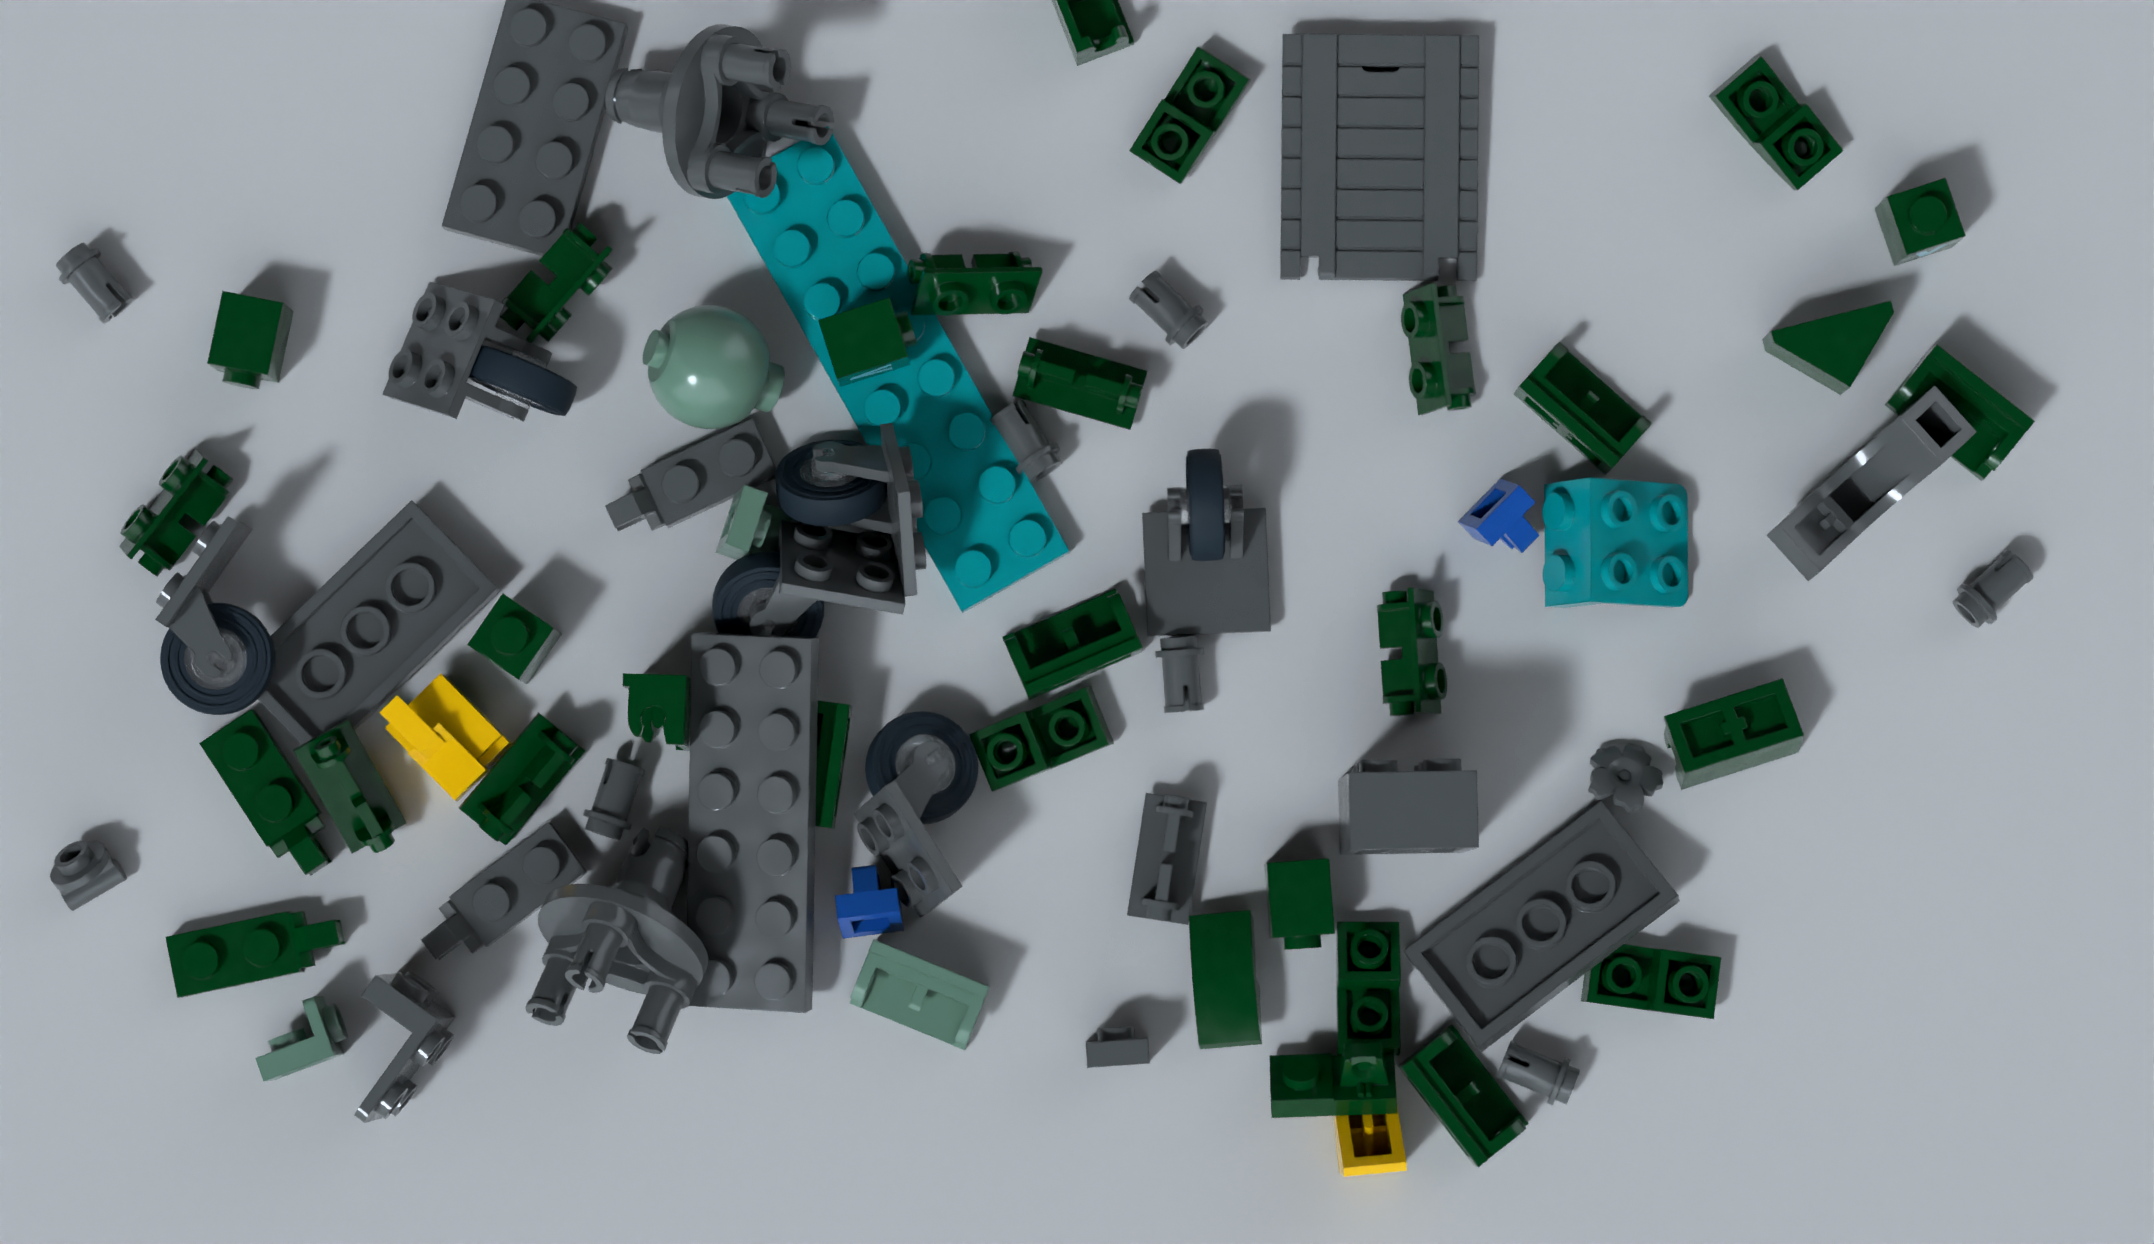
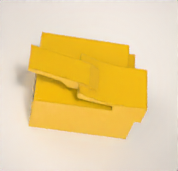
(446, 735)

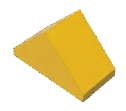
(1369, 1144)

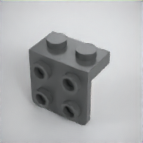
(411, 1004)

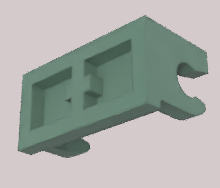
(919, 994)

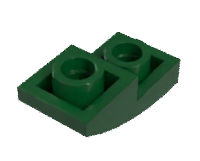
(1190, 115)
(1775, 124)
(1041, 738)
(1225, 979)
(1655, 981)
(1368, 984)

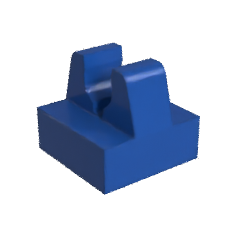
(1501, 517)
(868, 907)

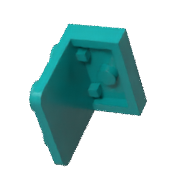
(1615, 543)

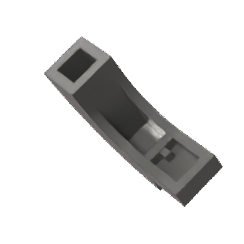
(1871, 482)

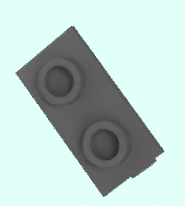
(1167, 858)

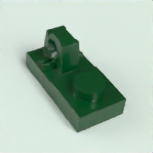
(1334, 1085)

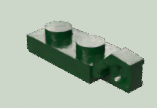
(268, 790)
(247, 951)

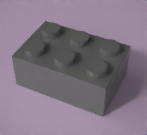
(1408, 810)

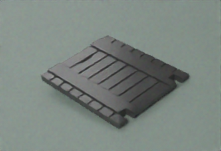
(1379, 155)

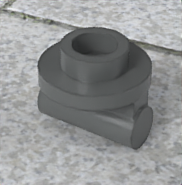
(85, 872)

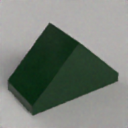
(1832, 346)

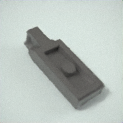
(695, 479)
(505, 893)

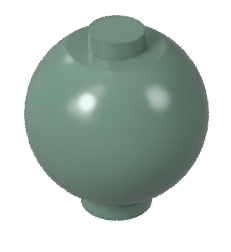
(711, 367)

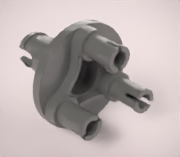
(718, 112)
(625, 940)

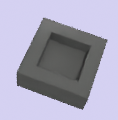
(1117, 1048)

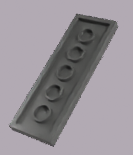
(753, 818)

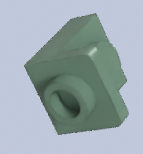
(750, 525)
(297, 1052)

